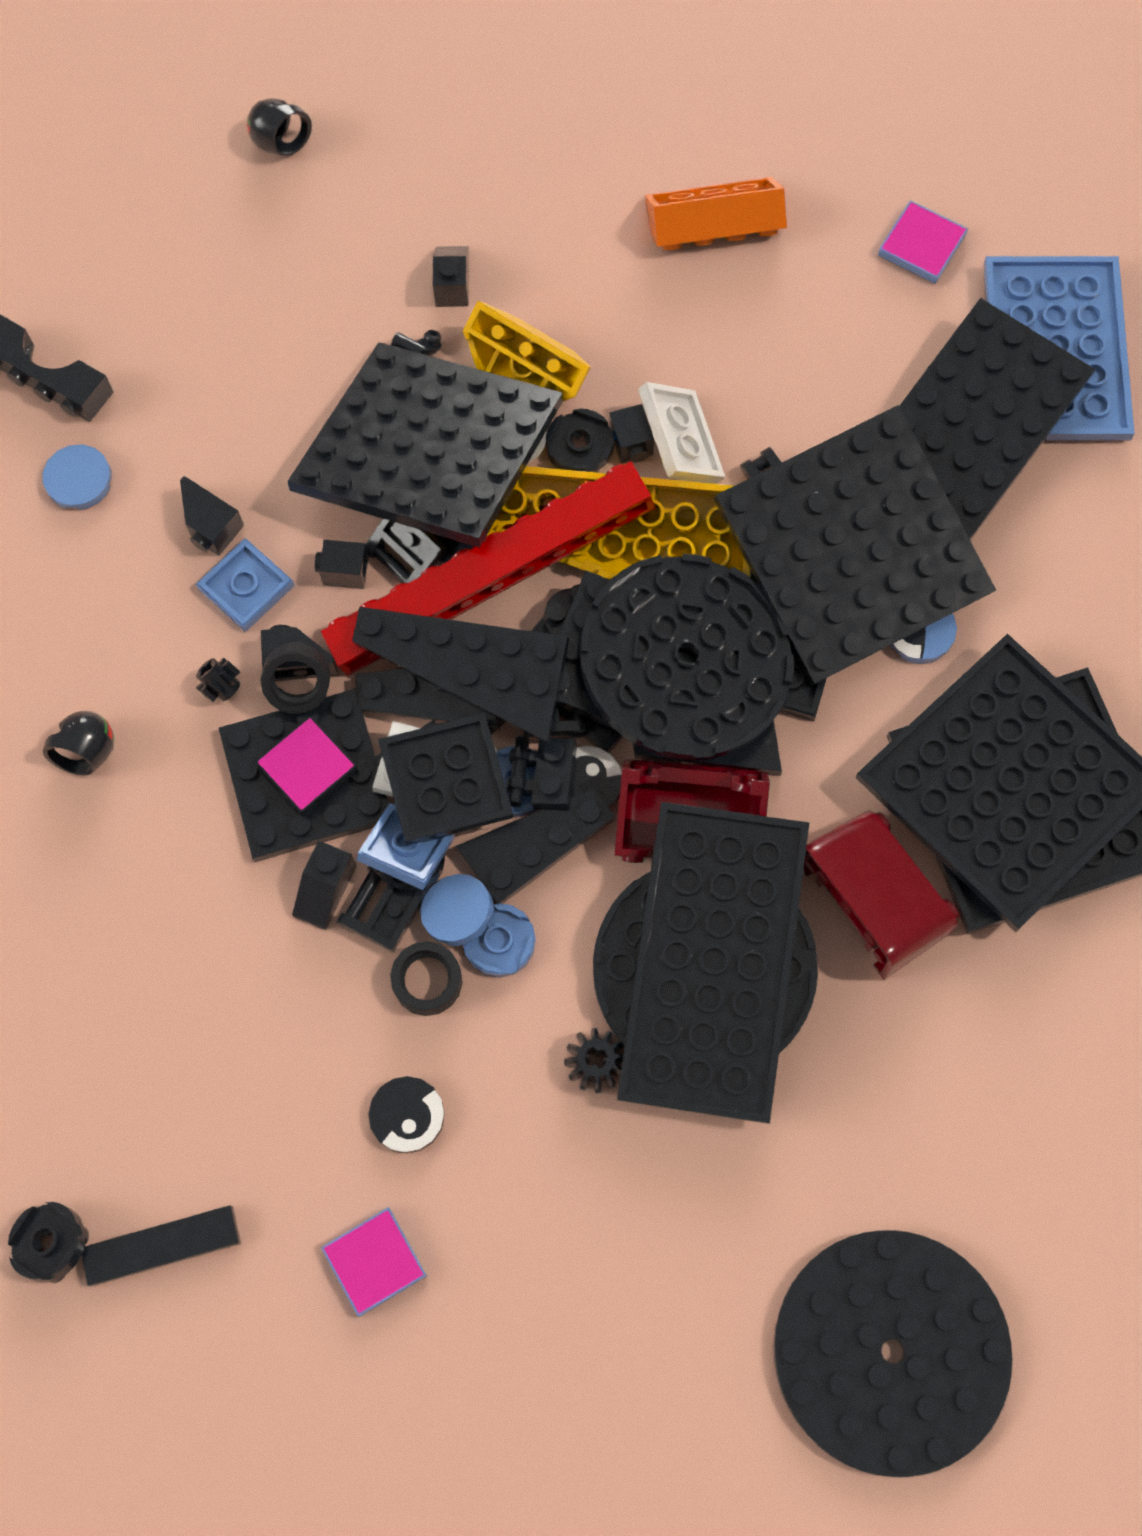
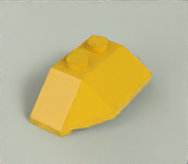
(522, 352)

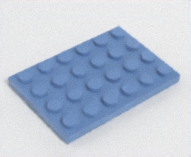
(1080, 310)

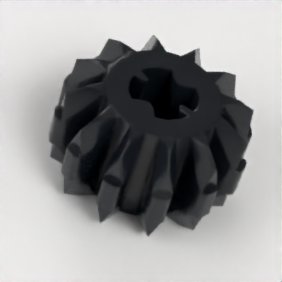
(593, 1073)

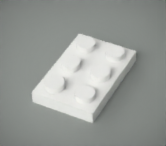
(681, 433)

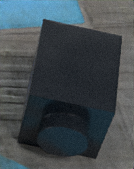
(631, 434)
(342, 564)

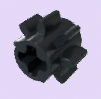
(218, 679)

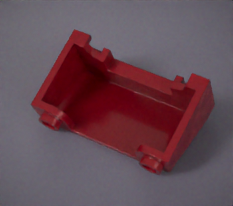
(652, 782)
(880, 890)

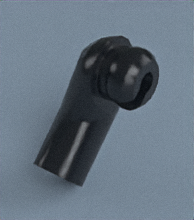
(428, 345)

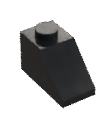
(451, 276)
(208, 518)
(291, 670)
(323, 884)

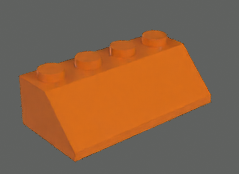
(716, 212)

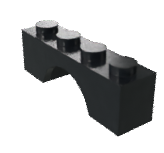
(75, 387)

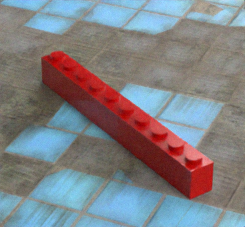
(504, 558)

